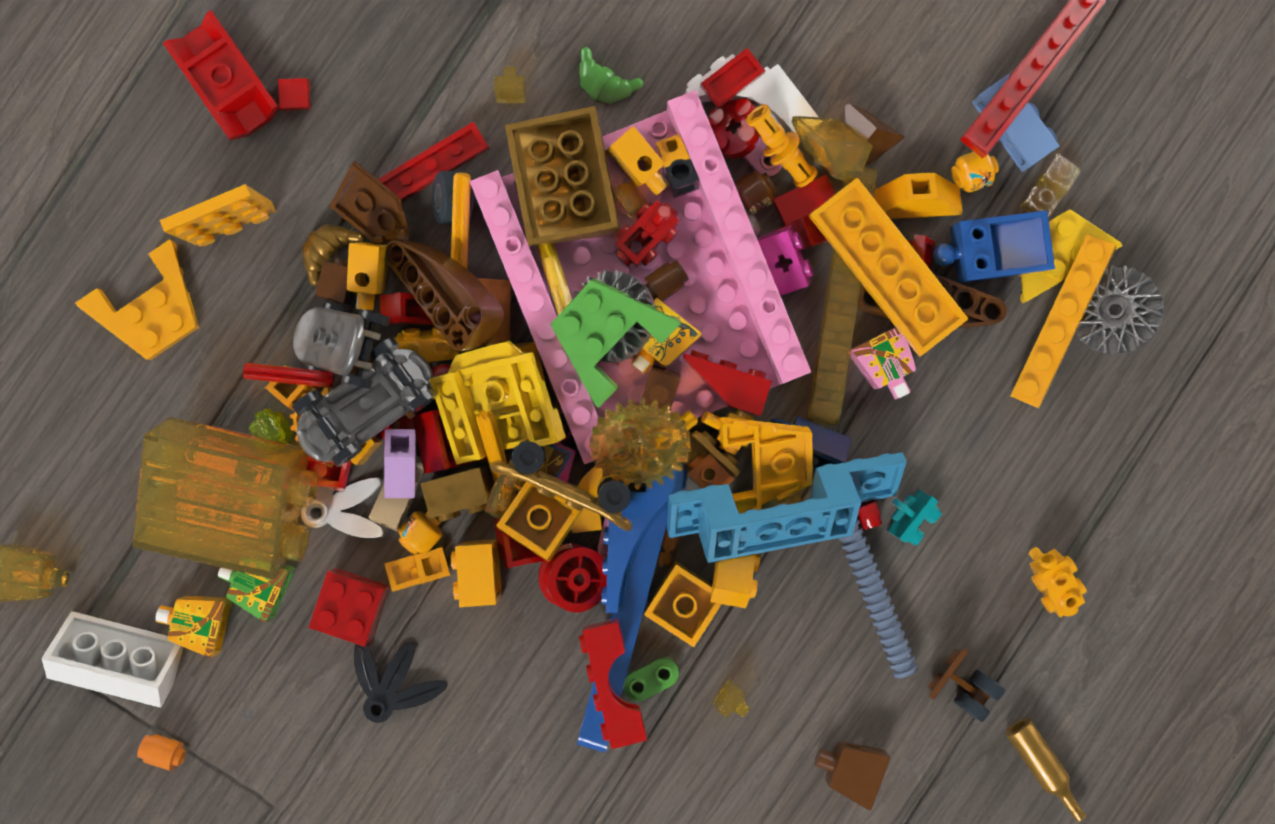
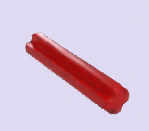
(288, 375)

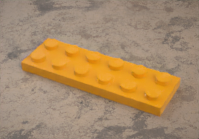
(888, 267)

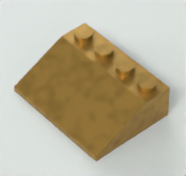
(563, 177)

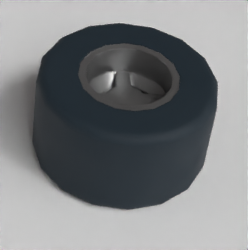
(443, 197)

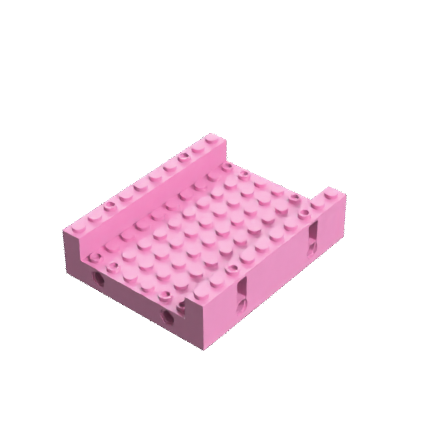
(727, 290)

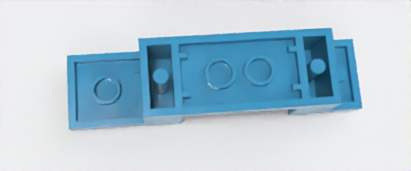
(823, 517)

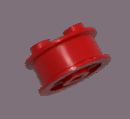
(573, 578)

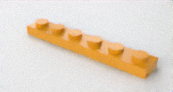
(1063, 320)

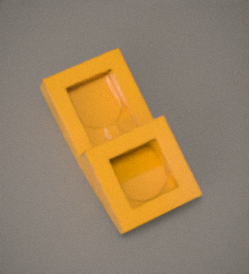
(417, 569)

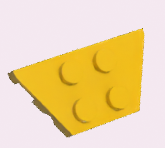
(1067, 237)

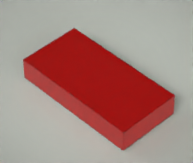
(732, 78)
(803, 200)

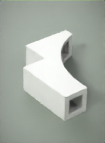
(771, 89)

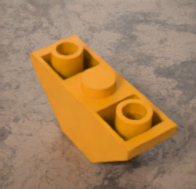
(919, 196)

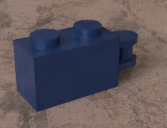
(827, 445)

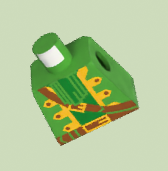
(256, 593)

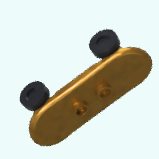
(611, 497)

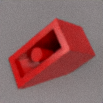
(403, 310)

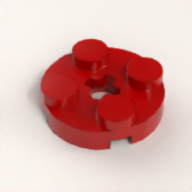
(724, 118)

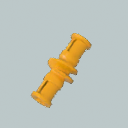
(781, 146)

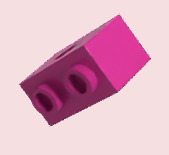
(786, 243)

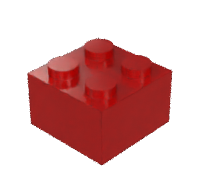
(349, 606)

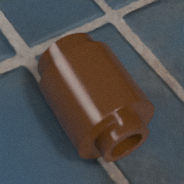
(666, 280)

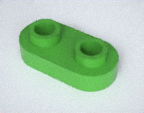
(650, 678)

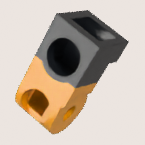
(677, 166)

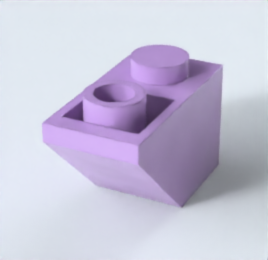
(399, 463)

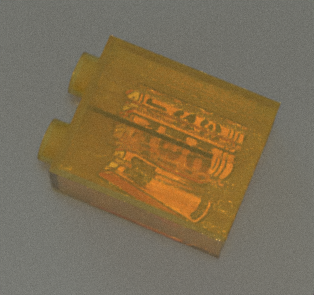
(223, 498)

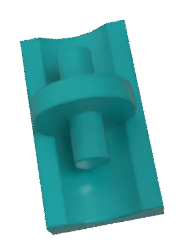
(911, 514)

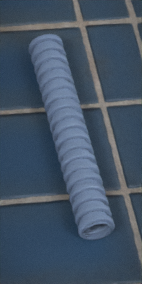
(879, 604)

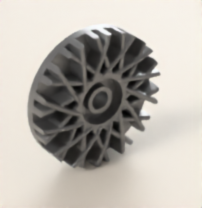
(1136, 323)
(637, 335)

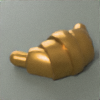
(323, 246)

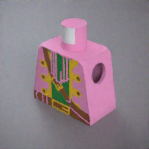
(885, 362)

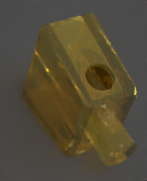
(28, 573)

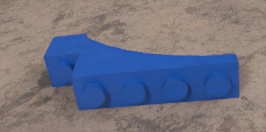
(623, 545)

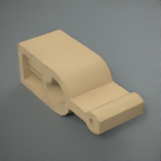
(392, 511)

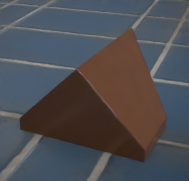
(872, 130)

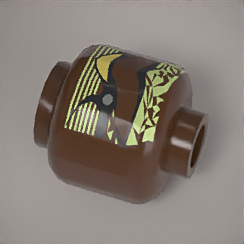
(755, 191)

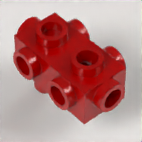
(654, 225)

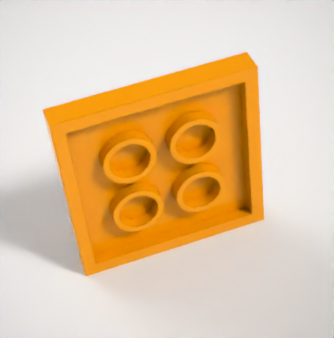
(219, 216)

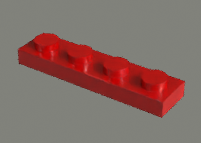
(443, 156)

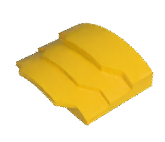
(497, 381)

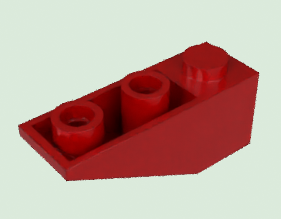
(736, 388)

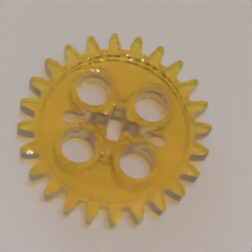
(640, 443)

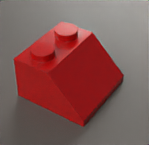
(434, 443)

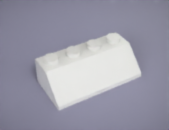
(113, 659)

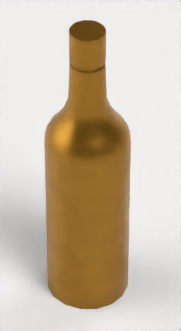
(1043, 763)

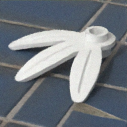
(332, 505)

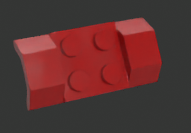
(223, 78)

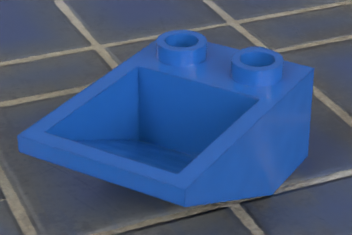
(1001, 244)

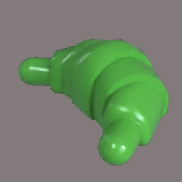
(602, 82)

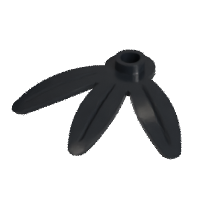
(386, 692)

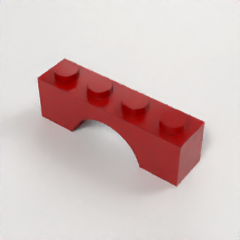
(622, 719)

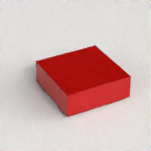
(294, 94)

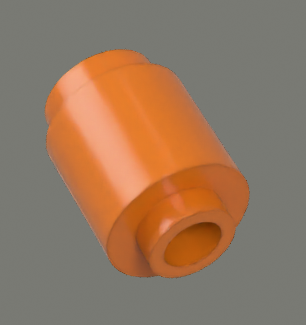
(161, 752)

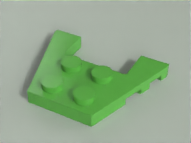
(596, 323)

